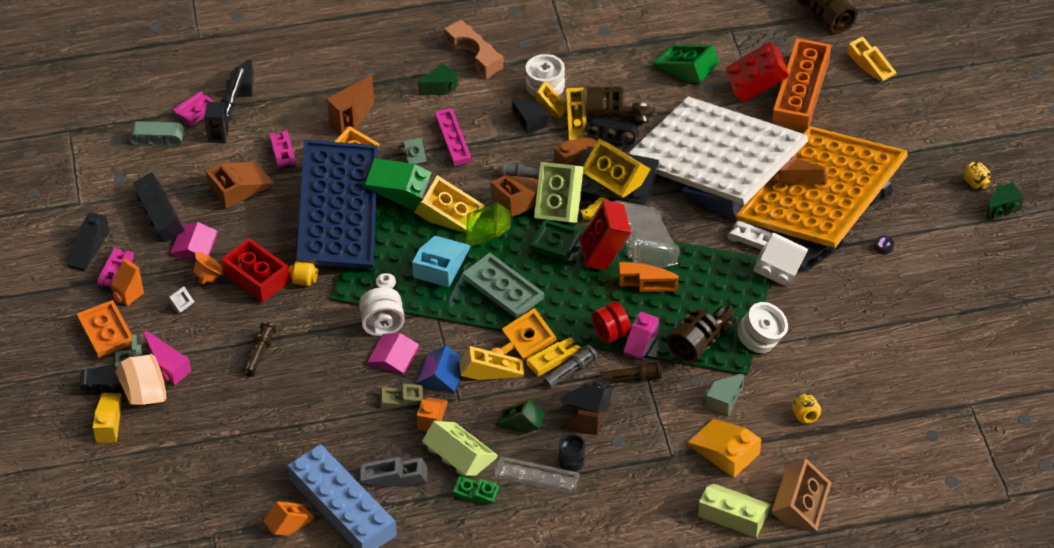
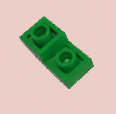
(472, 491)

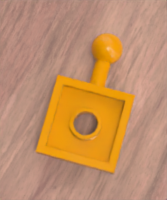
(527, 346)

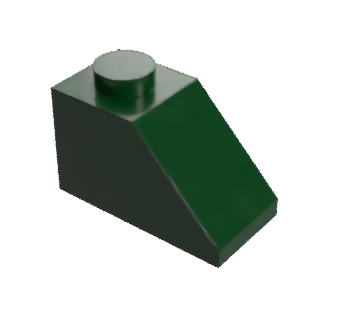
(438, 81)
(521, 417)

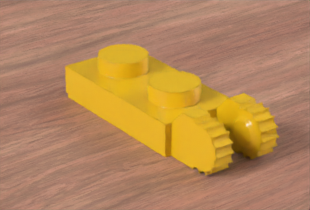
(552, 356)

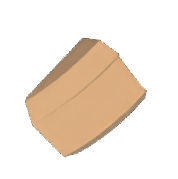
(142, 380)

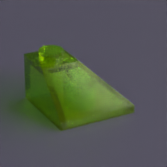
(487, 223)

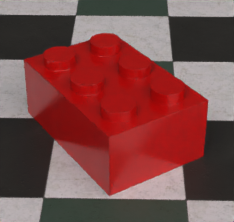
(757, 72)
(605, 235)
(256, 270)

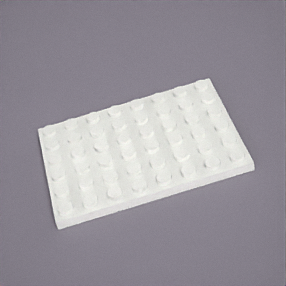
(719, 149)

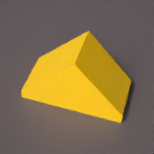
(550, 100)

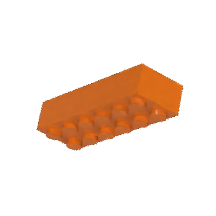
(802, 87)

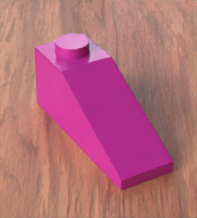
(172, 363)

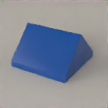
(441, 370)

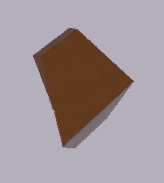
(585, 422)

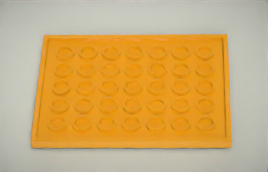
(829, 210)

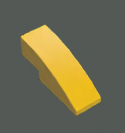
(870, 59)

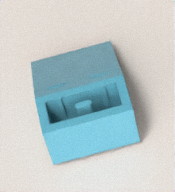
(439, 260)

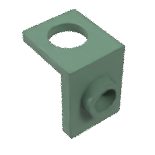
(414, 151)
(136, 351)

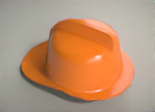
(206, 268)

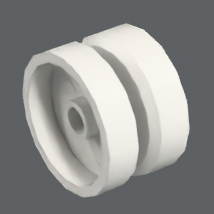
(542, 69)
(381, 311)
(762, 327)

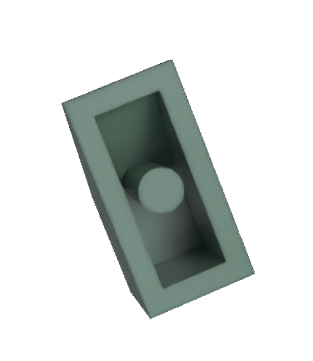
(724, 394)

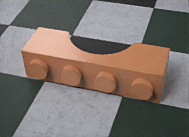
(462, 37)

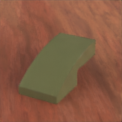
(406, 396)

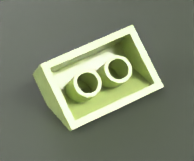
(558, 192)
(458, 448)
(733, 510)

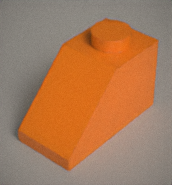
(127, 283)
(429, 411)
(287, 518)

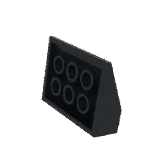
(592, 190)

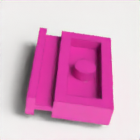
(193, 109)

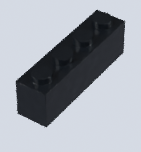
(158, 207)

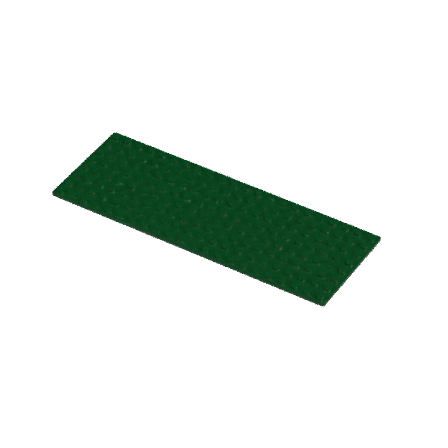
(570, 289)

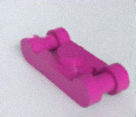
(282, 148)
(112, 267)

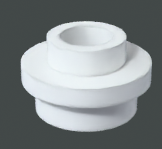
(386, 280)

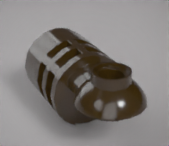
(835, 14)
(615, 110)
(698, 332)

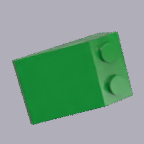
(688, 62)
(398, 181)

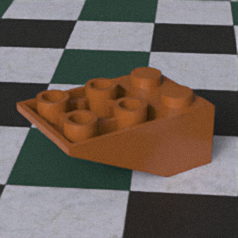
(350, 105)
(237, 181)
(515, 193)

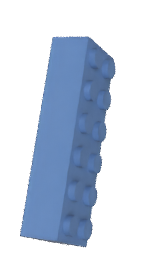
(341, 499)

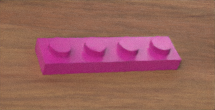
(453, 137)

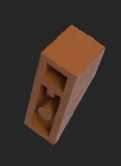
(572, 151)
(800, 172)

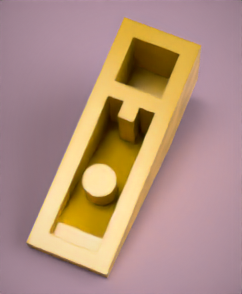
(576, 112)
(485, 365)
(107, 418)

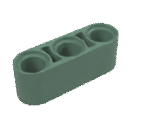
(156, 134)

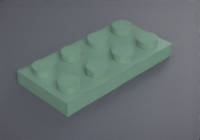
(503, 285)

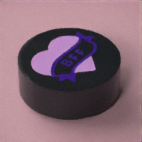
(884, 245)

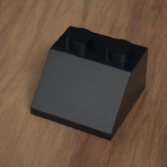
(590, 396)

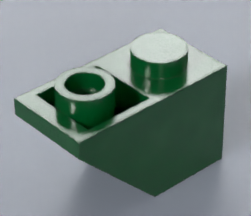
(1004, 201)

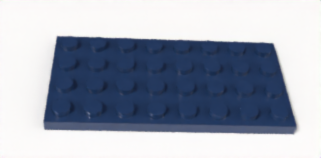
(335, 205)

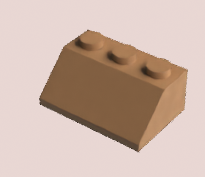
(801, 495)

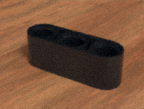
(604, 134)
(816, 253)
(99, 381)

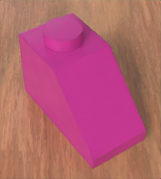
(641, 335)

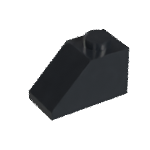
(246, 86)
(529, 114)

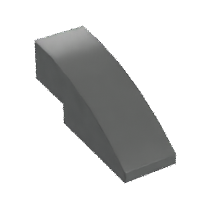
(394, 472)

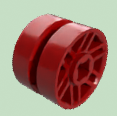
(611, 322)

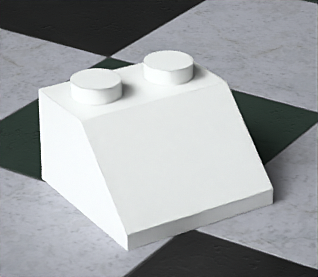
(780, 259)

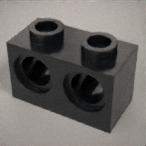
(216, 122)

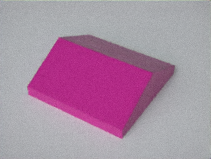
(194, 239)
(393, 353)

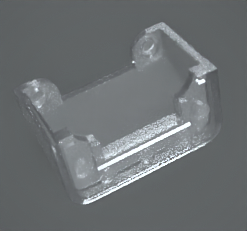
(649, 238)

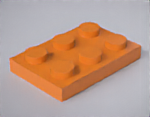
(105, 328)

